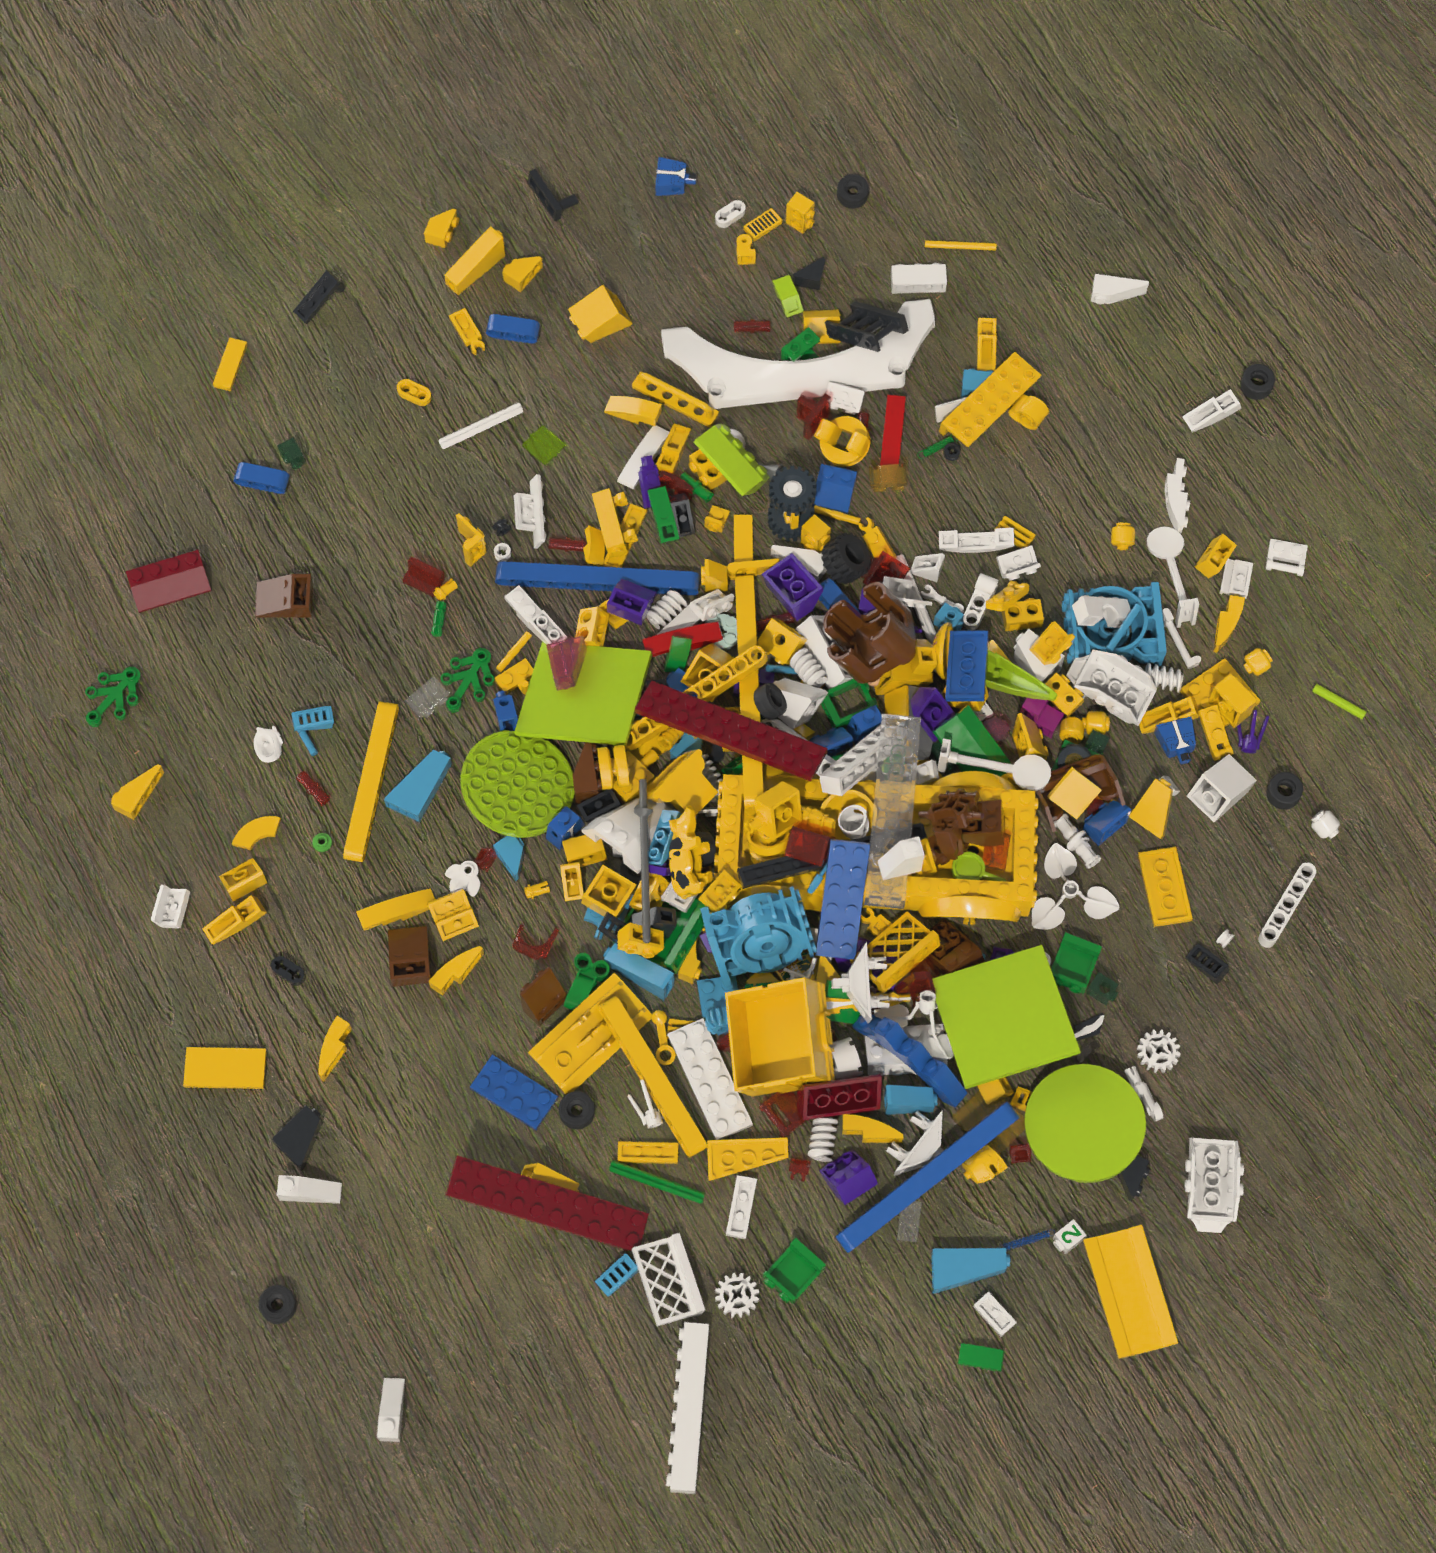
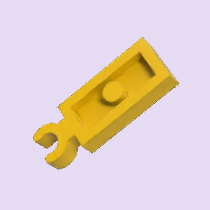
(467, 330)
(876, 539)

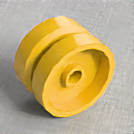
(614, 766)
(764, 848)

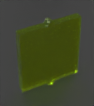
(543, 445)

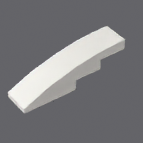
(649, 446)

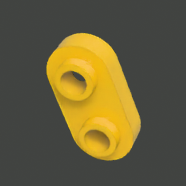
(414, 393)

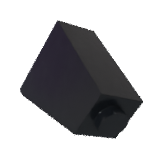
(299, 1136)

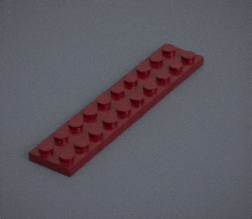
(731, 730)
(546, 1204)

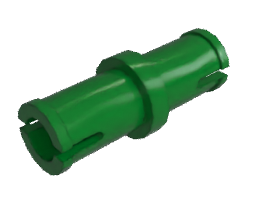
(698, 488)

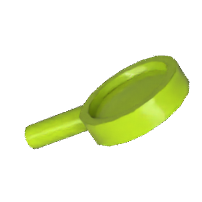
(972, 867)

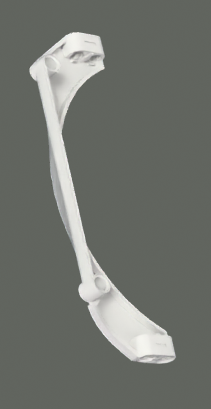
(745, 380)

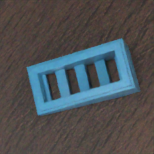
(321, 724)
(612, 1270)

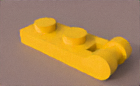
(749, 567)
(1007, 596)
(1214, 732)

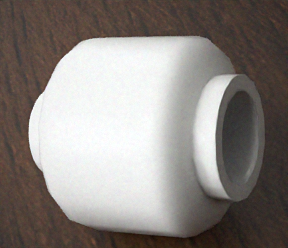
(1325, 824)

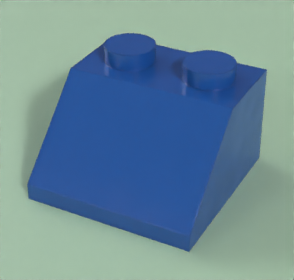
(835, 488)
(835, 740)
(1106, 821)

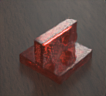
(812, 413)

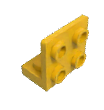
(475, 544)
(720, 892)

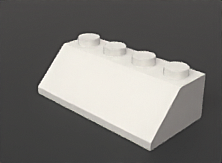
(817, 644)

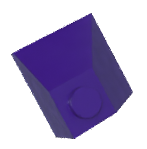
(931, 708)

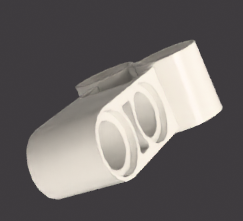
(984, 590)

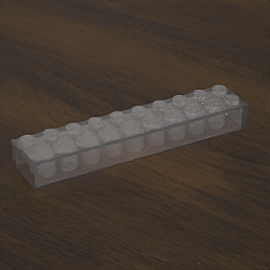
(892, 805)

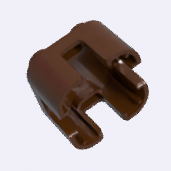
(874, 640)

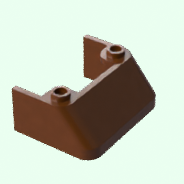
(1093, 768)

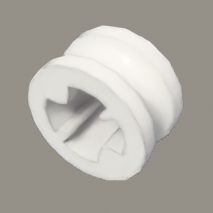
(502, 546)
(1225, 938)

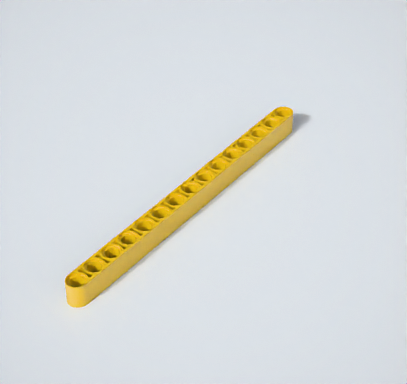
(747, 638)

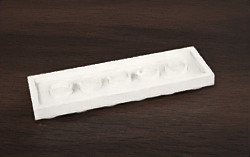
(709, 1079)

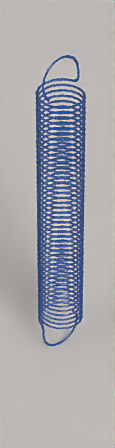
(1026, 1241)

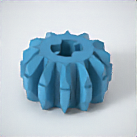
(717, 1021)

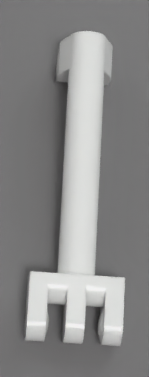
(1168, 622)

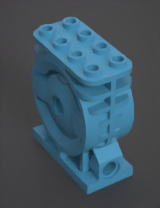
(1140, 648)
(758, 934)

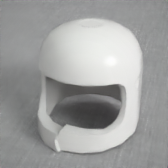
(854, 824)

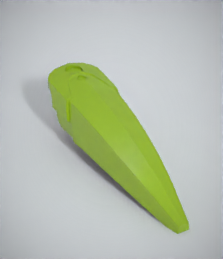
(1011, 679)

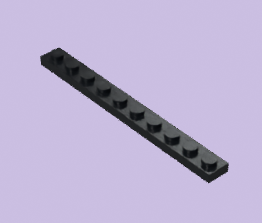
(789, 867)

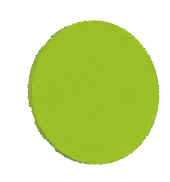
(516, 783)
(1085, 1123)

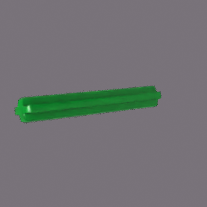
(657, 1182)

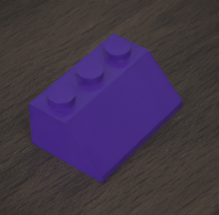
(793, 586)

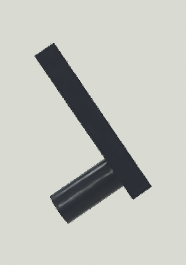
(547, 198)
(318, 296)

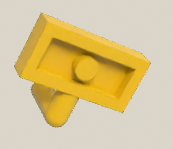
(515, 677)

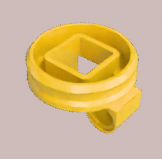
(857, 447)

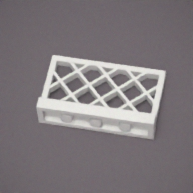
(685, 1275)

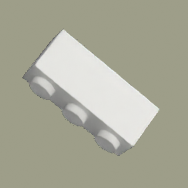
(918, 278)

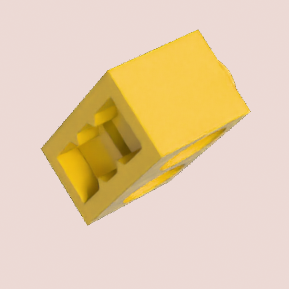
(800, 213)
(705, 469)
(1023, 619)
(592, 626)
(657, 887)

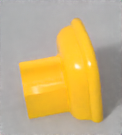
(683, 783)

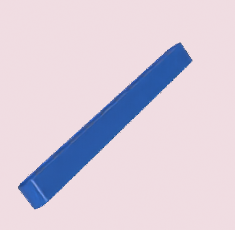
(594, 577)
(927, 1177)

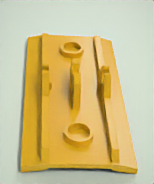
(583, 1039)
(1130, 1292)

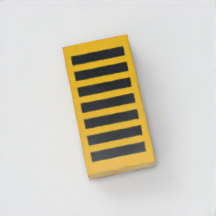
(762, 224)

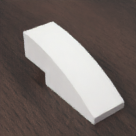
(1212, 411)

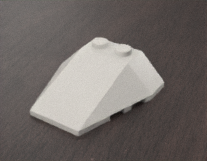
(622, 830)

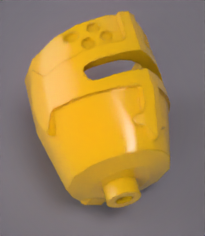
(983, 1165)

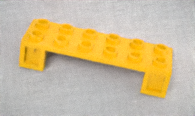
(990, 400)

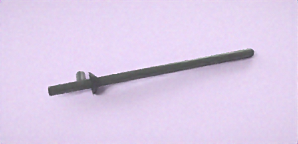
(643, 812)

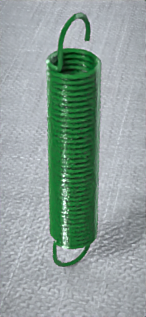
(937, 446)

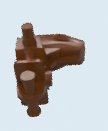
(948, 818)

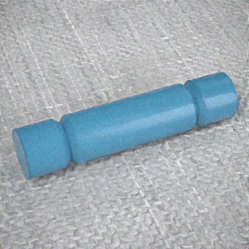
(780, 669)
(308, 743)

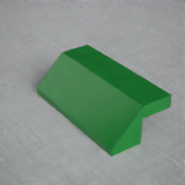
(971, 739)

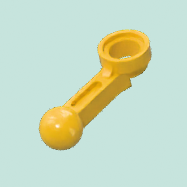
(659, 1019)

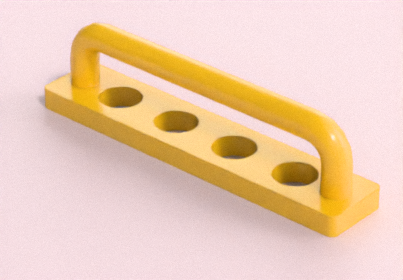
(644, 379)

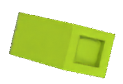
(788, 295)

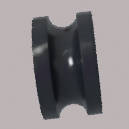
(955, 456)
(501, 527)

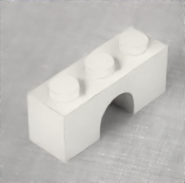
(1091, 610)

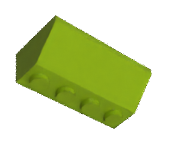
(732, 459)

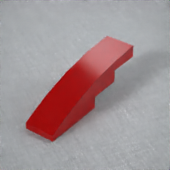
(892, 430)
(700, 634)

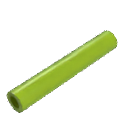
(1339, 701)

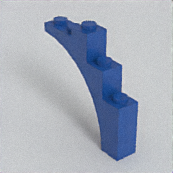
(915, 1056)

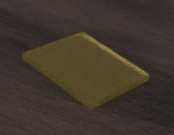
(976, 1110)

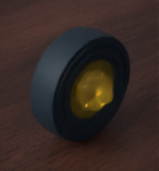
(1071, 754)

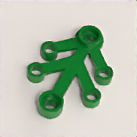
(469, 676)
(114, 694)

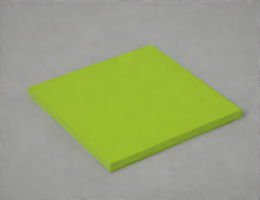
(595, 709)
(1004, 1017)

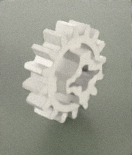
(1151, 1047)
(744, 1300)

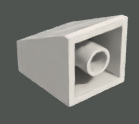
(1029, 662)
(801, 701)
(1221, 787)

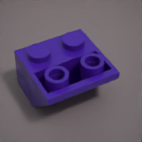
(630, 601)
(848, 1176)

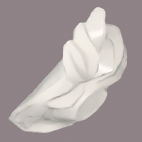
(268, 744)

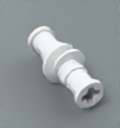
(1076, 841)

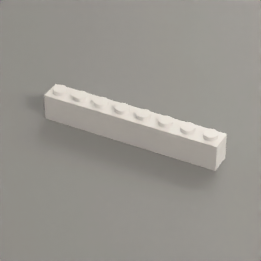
(689, 1408)

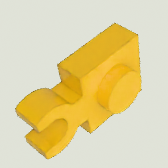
(876, 925)

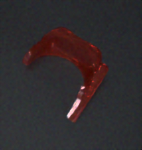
(533, 952)

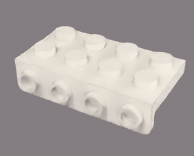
(885, 1063)

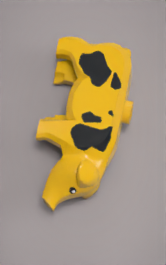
(685, 856)

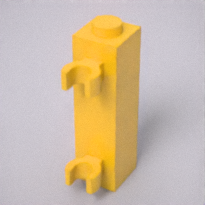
(610, 524)

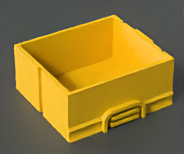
(779, 1037)

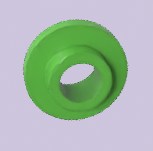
(322, 847)

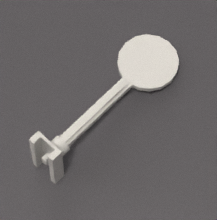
(1167, 544)
(1028, 772)

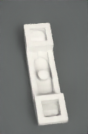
(976, 542)

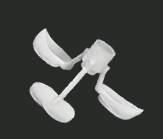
(1063, 863)
(938, 1045)

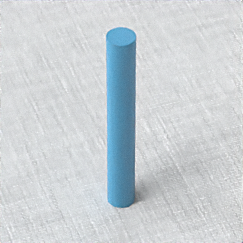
(1123, 628)

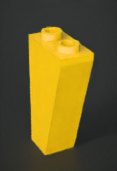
(476, 261)

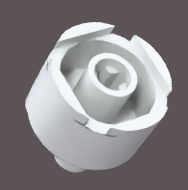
(845, 1060)

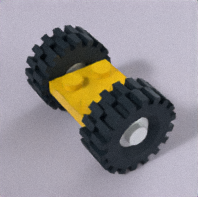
(790, 502)

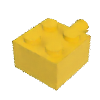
(638, 771)
(776, 811)

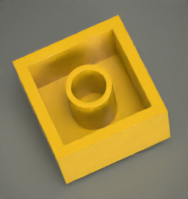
(1233, 700)
(608, 892)

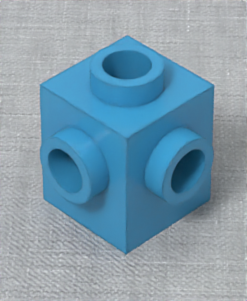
(949, 614)

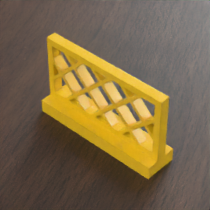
(909, 959)

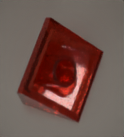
(886, 567)
(808, 845)

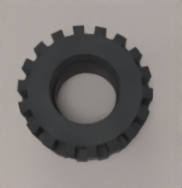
(846, 558)

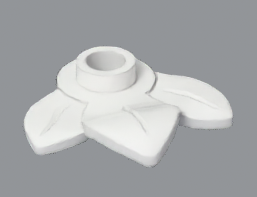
(461, 879)

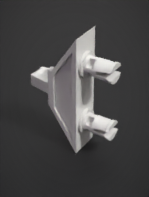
(857, 986)
(925, 1149)

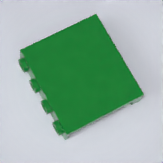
(682, 938)

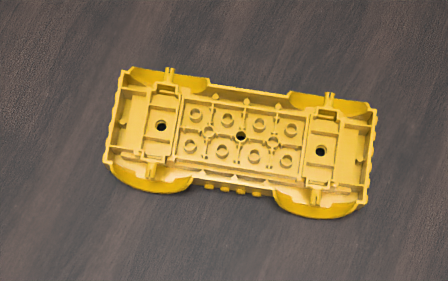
(931, 896)

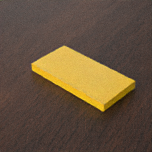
(1164, 886)
(225, 1068)

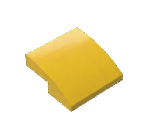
(452, 914)

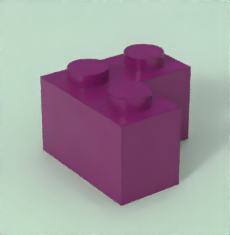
(1045, 716)

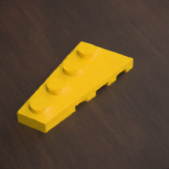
(739, 1155)

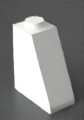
(902, 859)

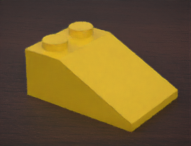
(1028, 738)

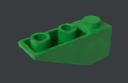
(663, 515)

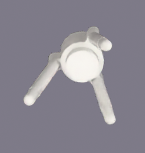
(653, 1117)

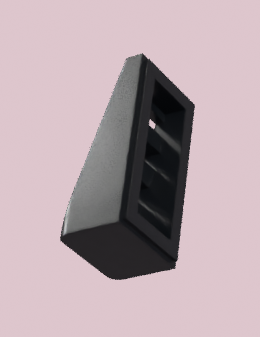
(614, 921)
(1210, 973)

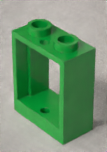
(830, 710)

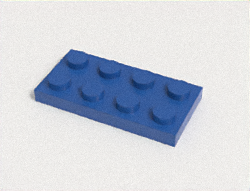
(967, 666)
(514, 1092)

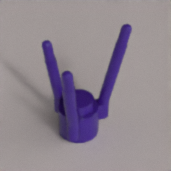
(1249, 743)

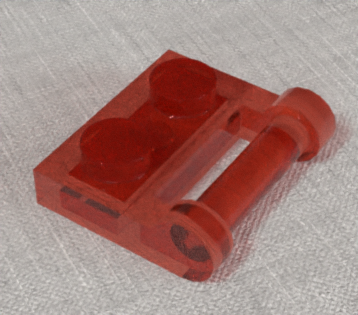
(788, 1106)

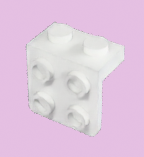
(902, 590)

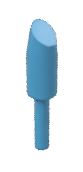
(816, 881)

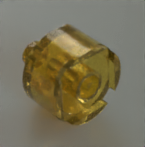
(888, 476)

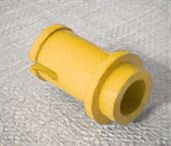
(445, 589)
(535, 890)

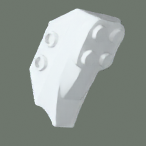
(1114, 684)
(1213, 1183)

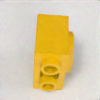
(771, 642)

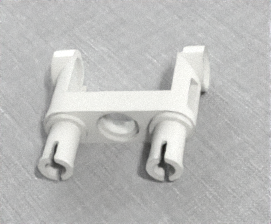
(1141, 1088)

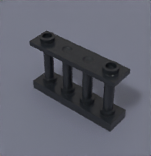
(866, 315)

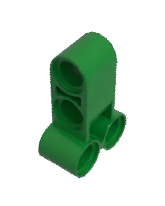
(585, 980)

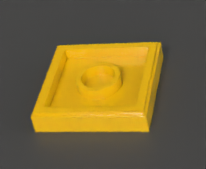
(1074, 793)

